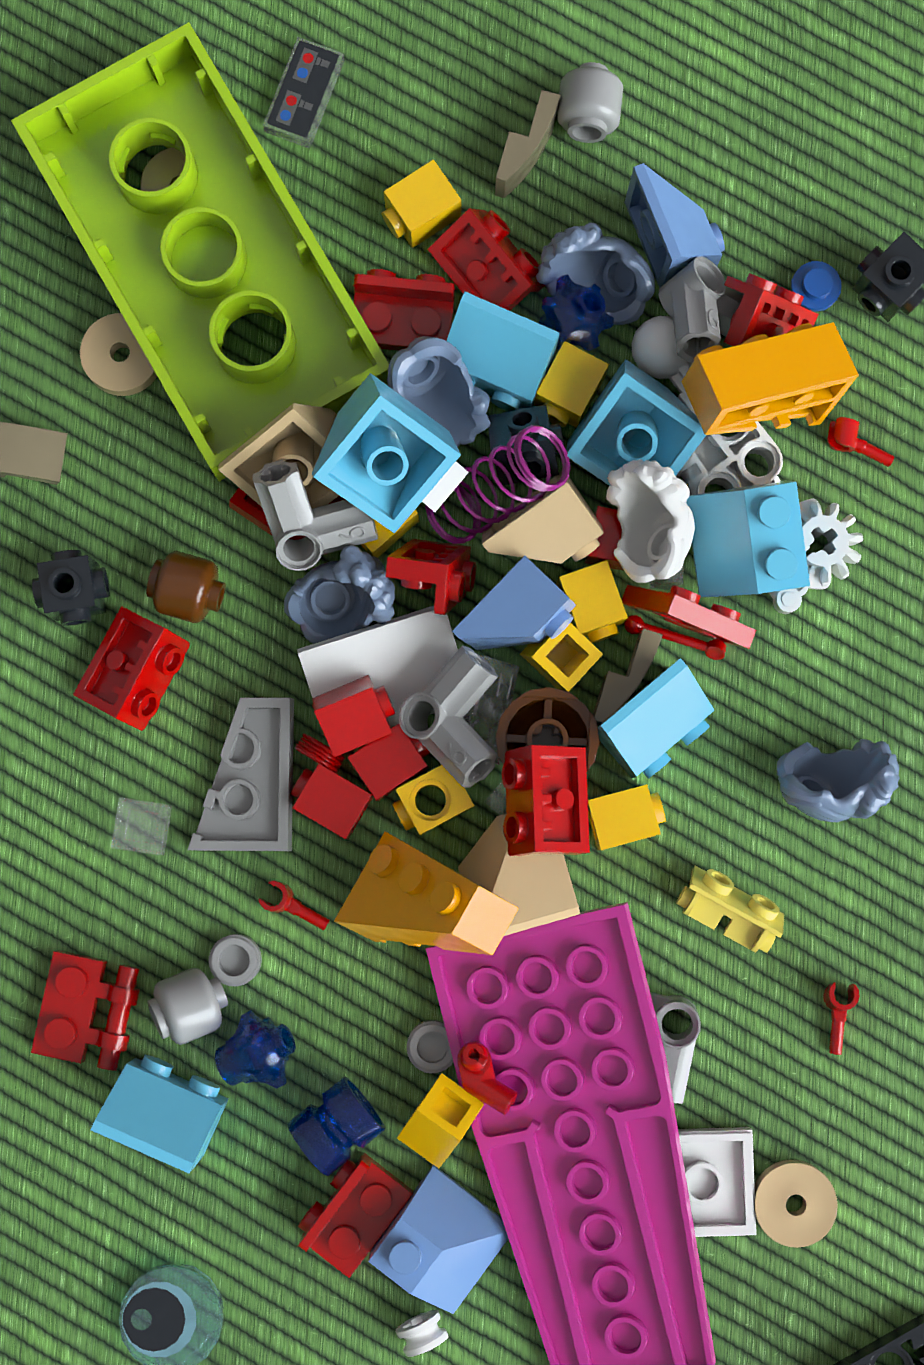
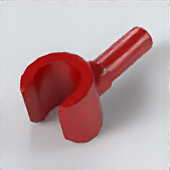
(843, 437)
(294, 907)
(839, 1014)

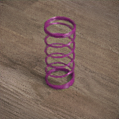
(533, 483)

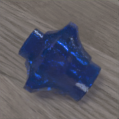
(576, 314)
(256, 1052)

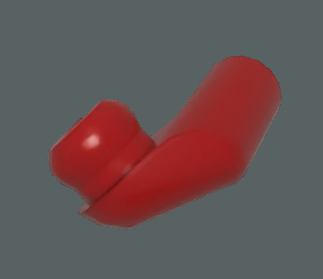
(480, 1080)

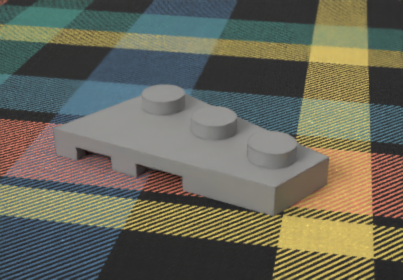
(254, 782)

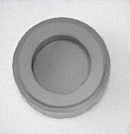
(235, 960)
(429, 1047)

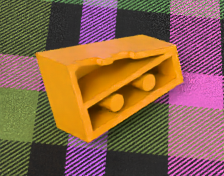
(770, 380)
(423, 902)

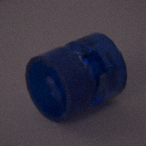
(335, 1126)

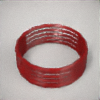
(319, 753)

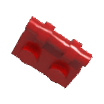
(71, 1005)

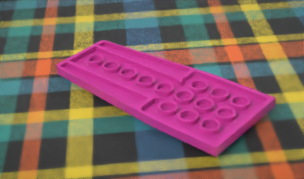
(591, 1144)

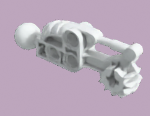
(722, 463)

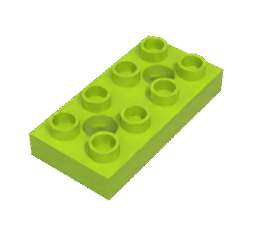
(202, 248)

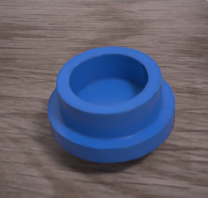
(818, 285)

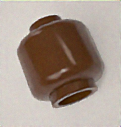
(185, 587)

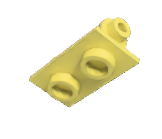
(753, 918)

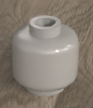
(590, 102)
(187, 1006)

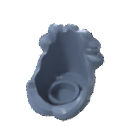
(602, 260)
(439, 384)
(341, 596)
(840, 782)

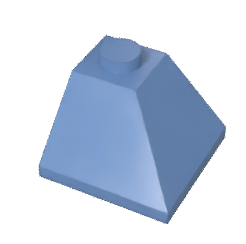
(669, 225)
(517, 611)
(439, 1242)

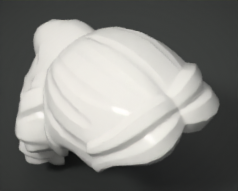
(652, 518)

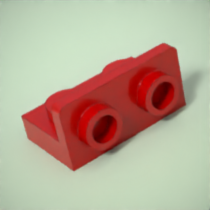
(485, 260)
(404, 308)
(765, 310)
(431, 562)
(132, 669)
(546, 800)
(354, 1215)

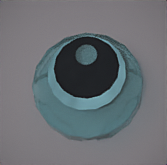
(171, 1316)

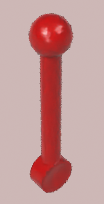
(713, 649)

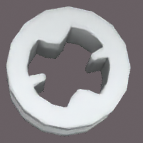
(421, 1333)

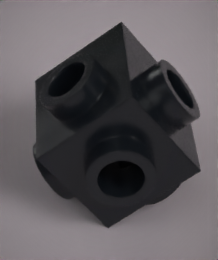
(892, 278)
(510, 423)
(85, 597)

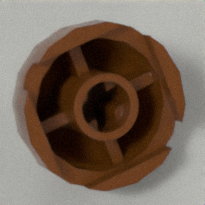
(548, 719)

